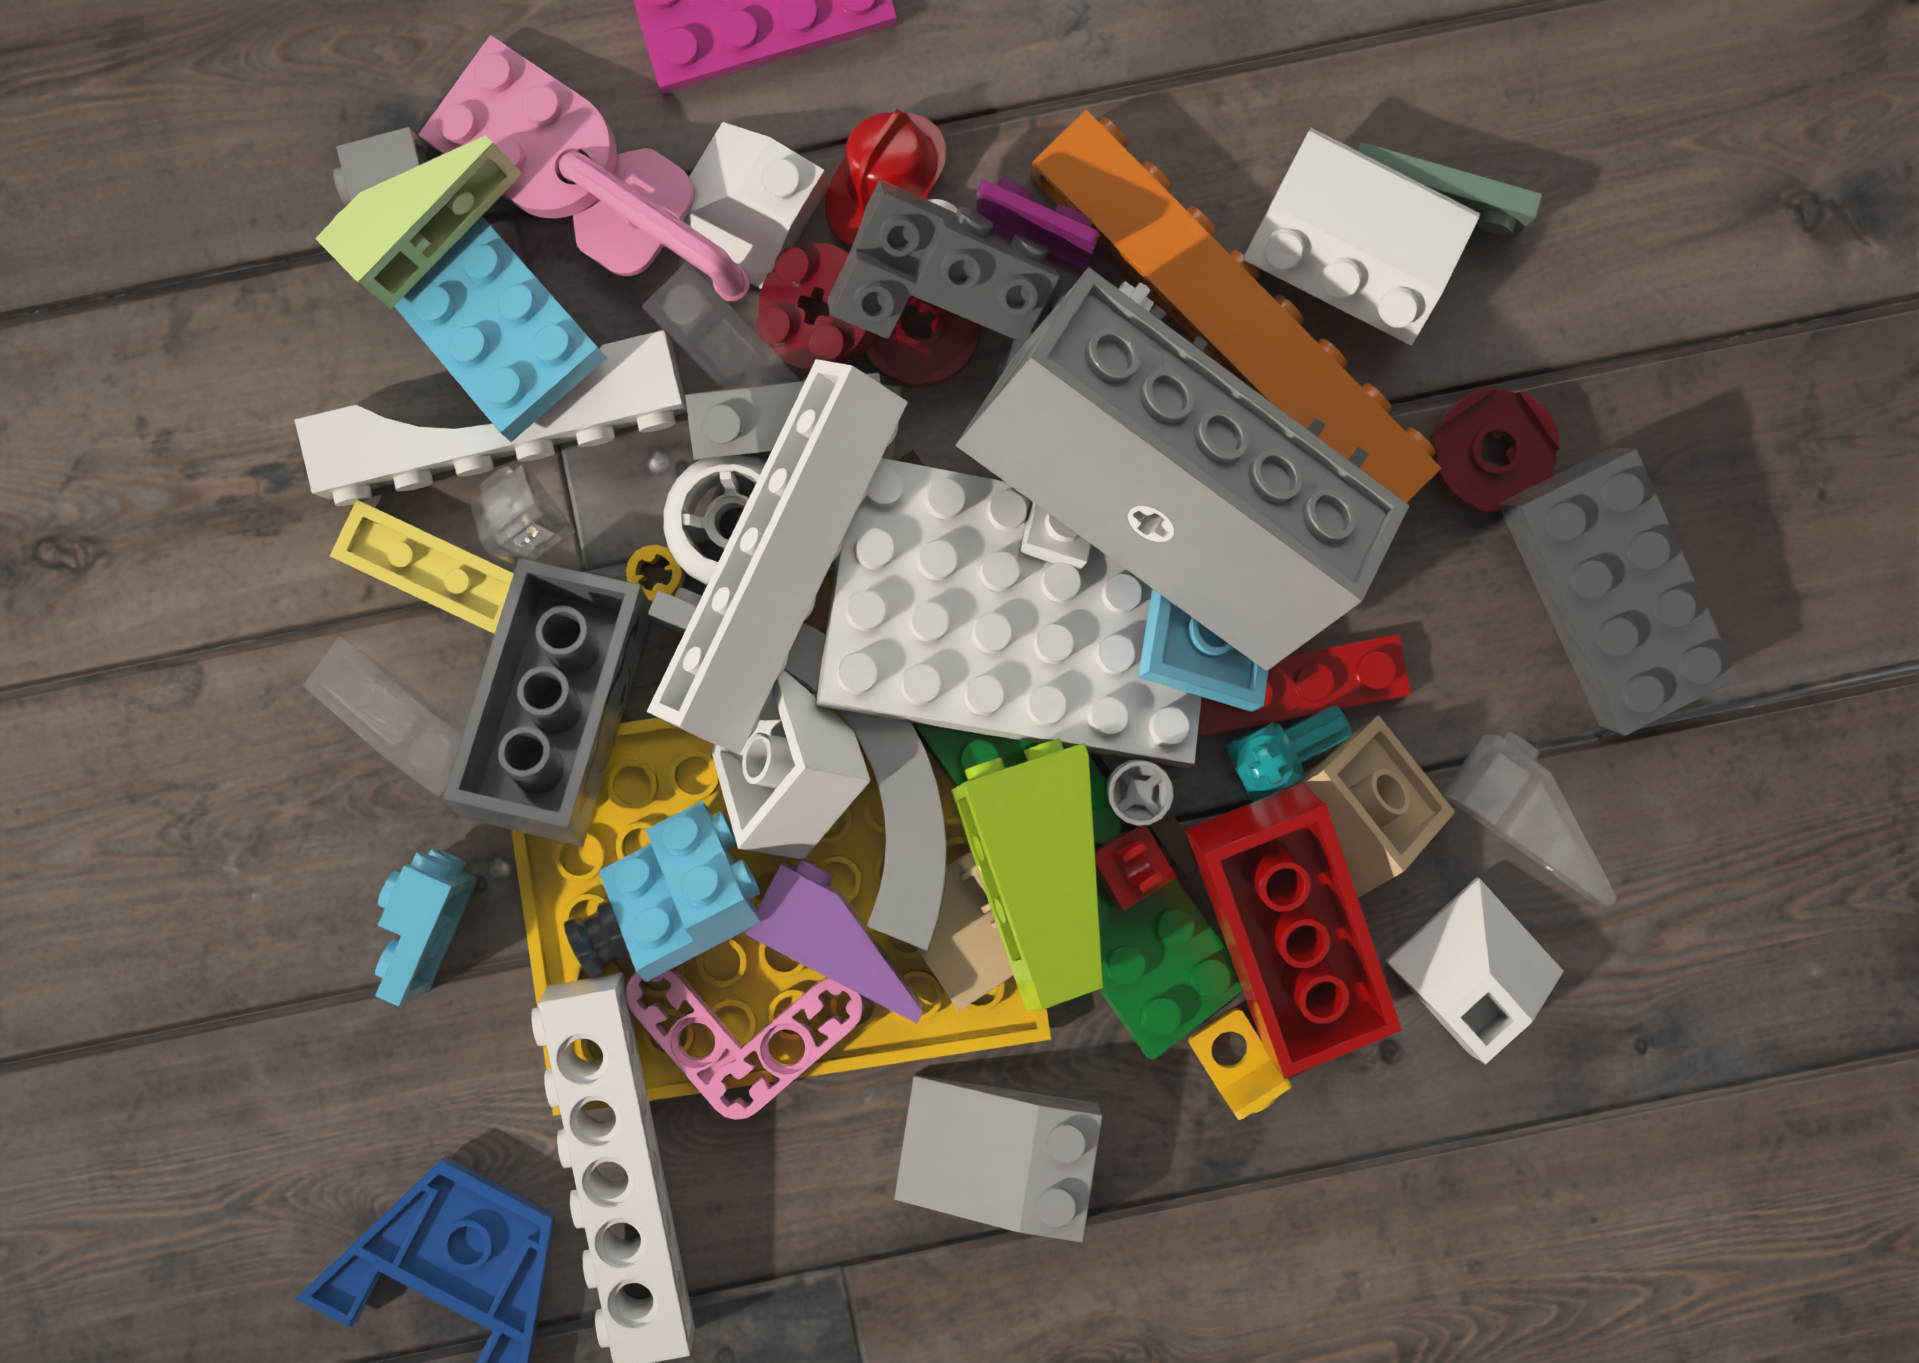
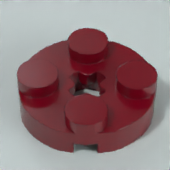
(785, 302)
(927, 361)
(1499, 414)

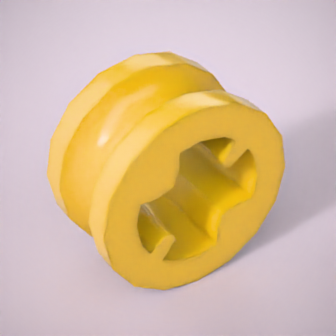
(651, 554)

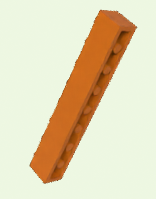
(1223, 303)

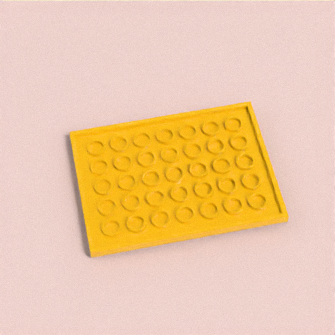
(747, 984)

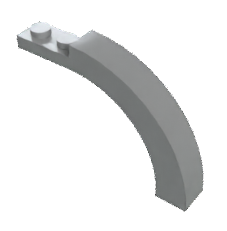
(913, 811)

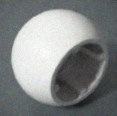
(686, 493)

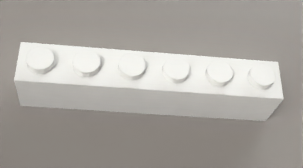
(778, 555)

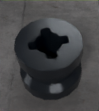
(596, 939)

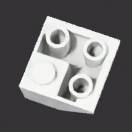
(1477, 971)

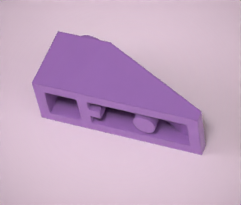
(824, 932)

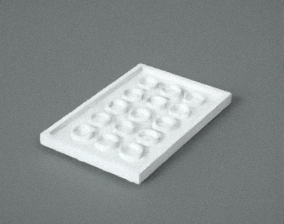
(967, 634)

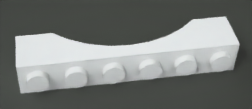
(360, 451)

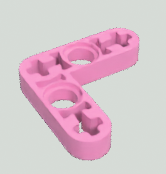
(729, 1054)

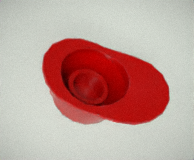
(888, 147)

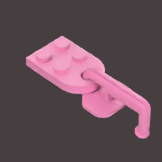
(619, 203)

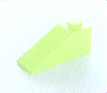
(411, 220)

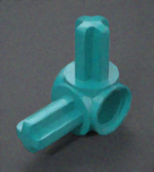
(1272, 757)

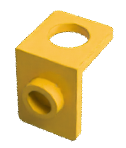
(1251, 1082)

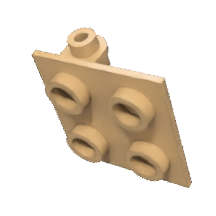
(966, 944)

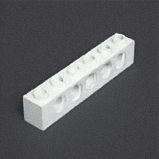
(631, 1327)

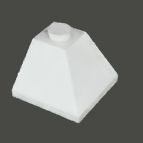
(753, 197)

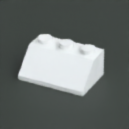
(1361, 236)

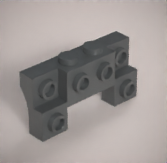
(948, 261)

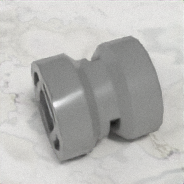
(1146, 798)

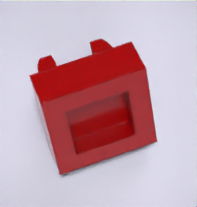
(1132, 866)

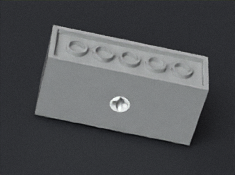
(1183, 473)

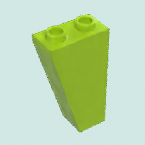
(1038, 867)

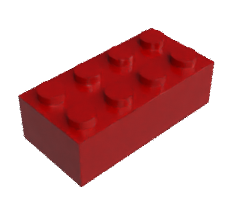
(1294, 929)

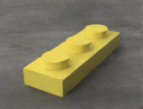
(423, 565)

